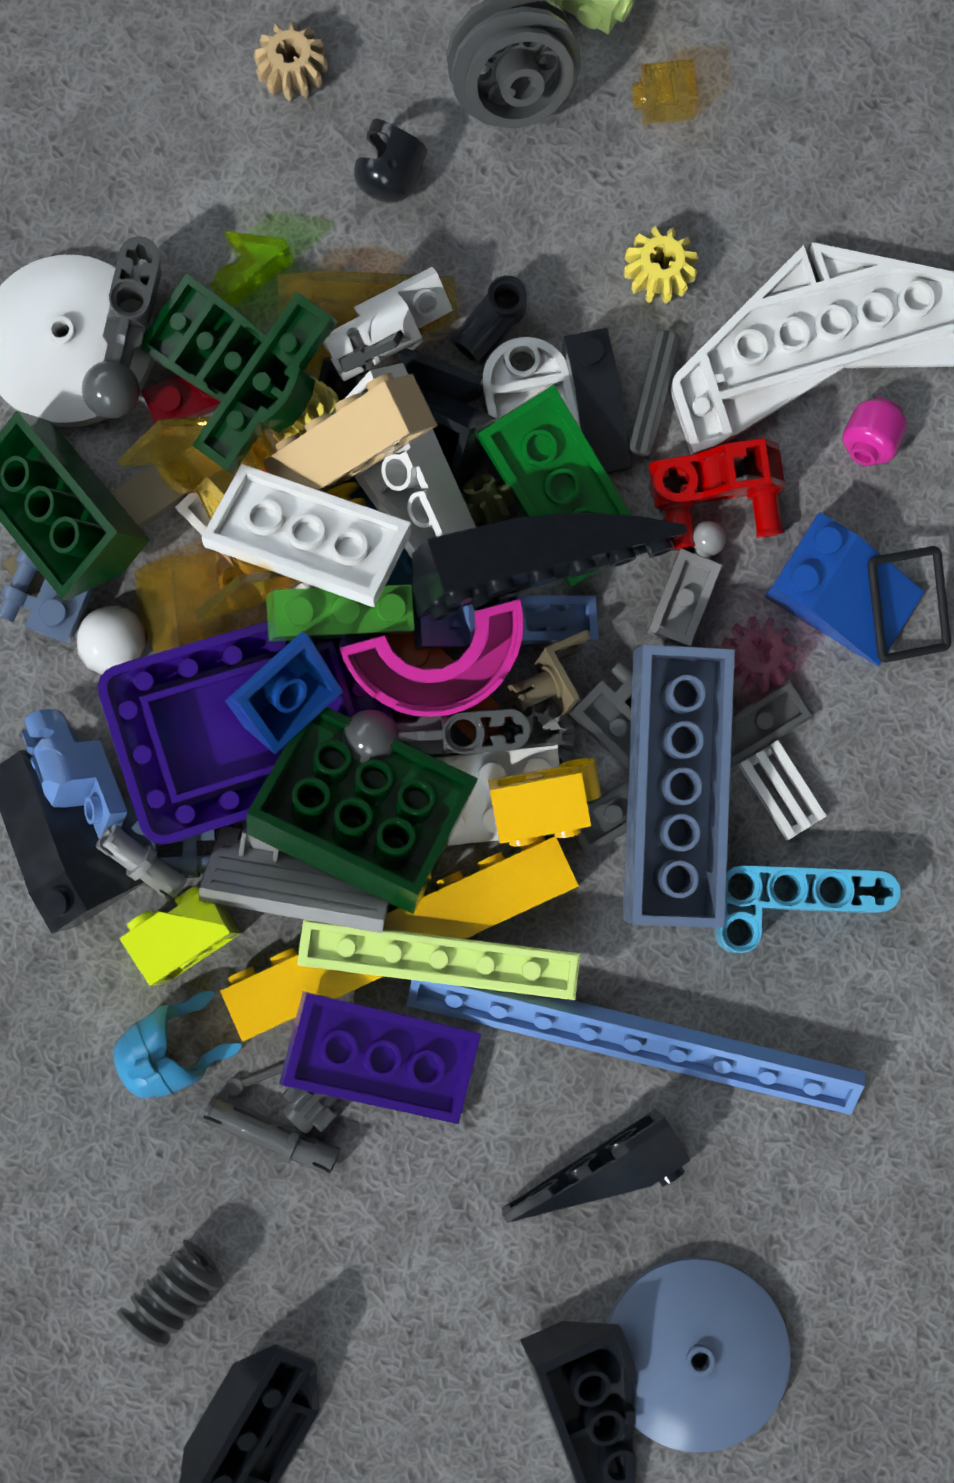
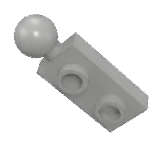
(689, 587)

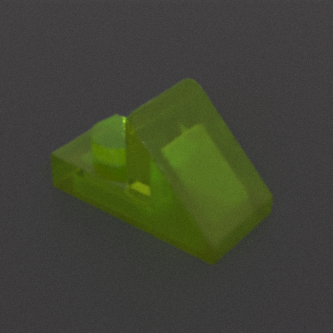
(258, 262)

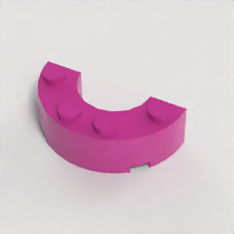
(445, 688)

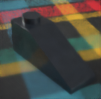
(598, 396)

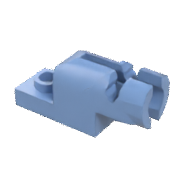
(73, 770)

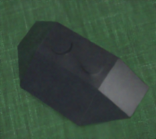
(254, 1420)

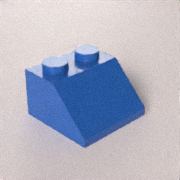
(285, 694)

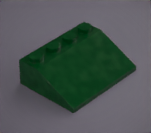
(361, 821)

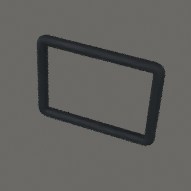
(876, 603)

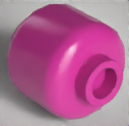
(874, 431)

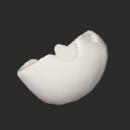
(110, 638)

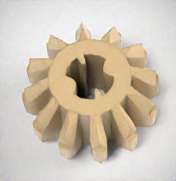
(296, 75)

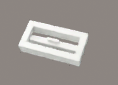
(798, 783)

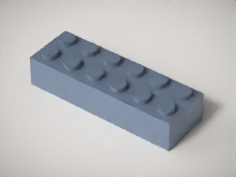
(678, 786)

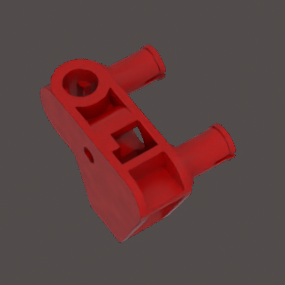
(712, 478)

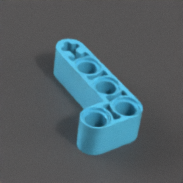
(805, 896)

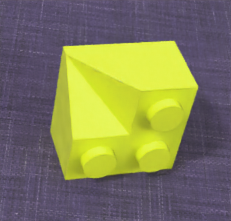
(175, 941)

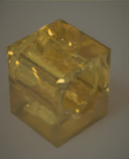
(666, 92)

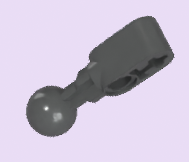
(110, 385)
(374, 731)

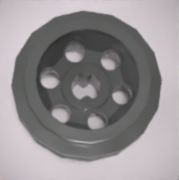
(529, 59)

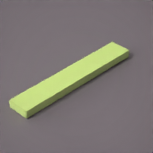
(440, 960)

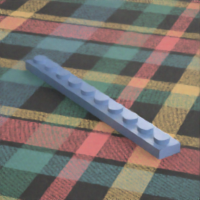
(648, 1043)

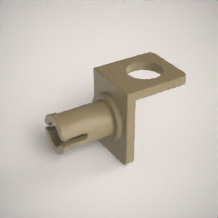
(551, 677)

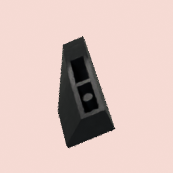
(527, 553)

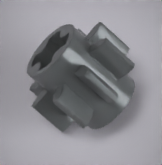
(309, 1109)

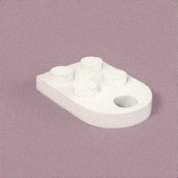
(508, 388)

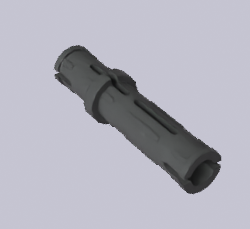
(279, 1138)

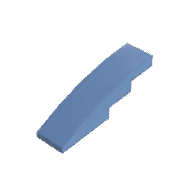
(544, 622)

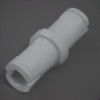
(141, 862)

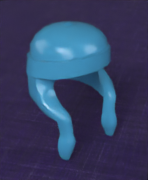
(142, 1051)

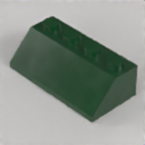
(61, 509)

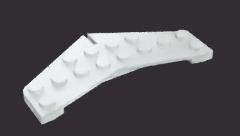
(804, 331)

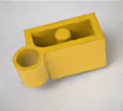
(544, 801)

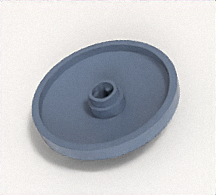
(713, 1310)

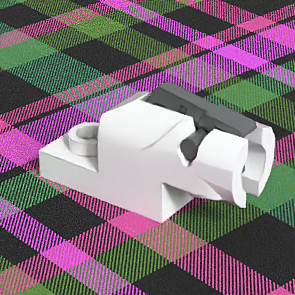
(387, 323)

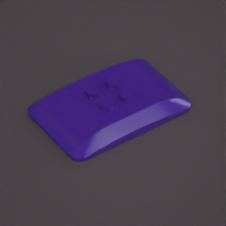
(182, 744)

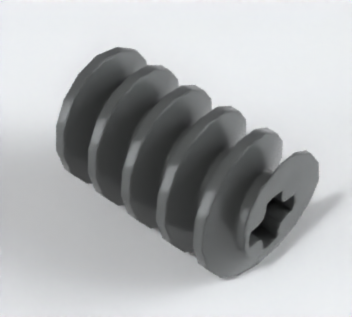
(173, 1298)

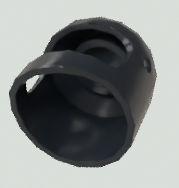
(396, 167)

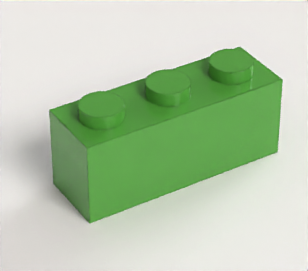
(336, 617)

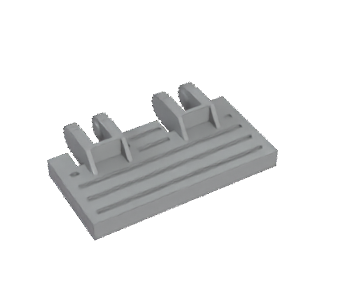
(274, 882)

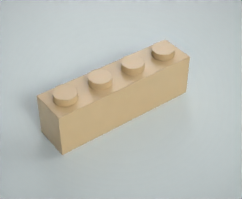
(355, 436)

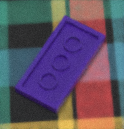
(379, 1058)

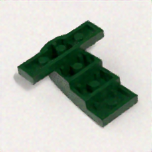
(232, 360)

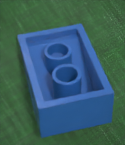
(830, 588)

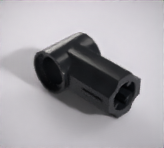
(490, 322)

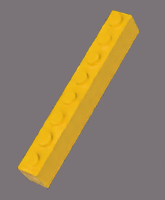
(455, 910)

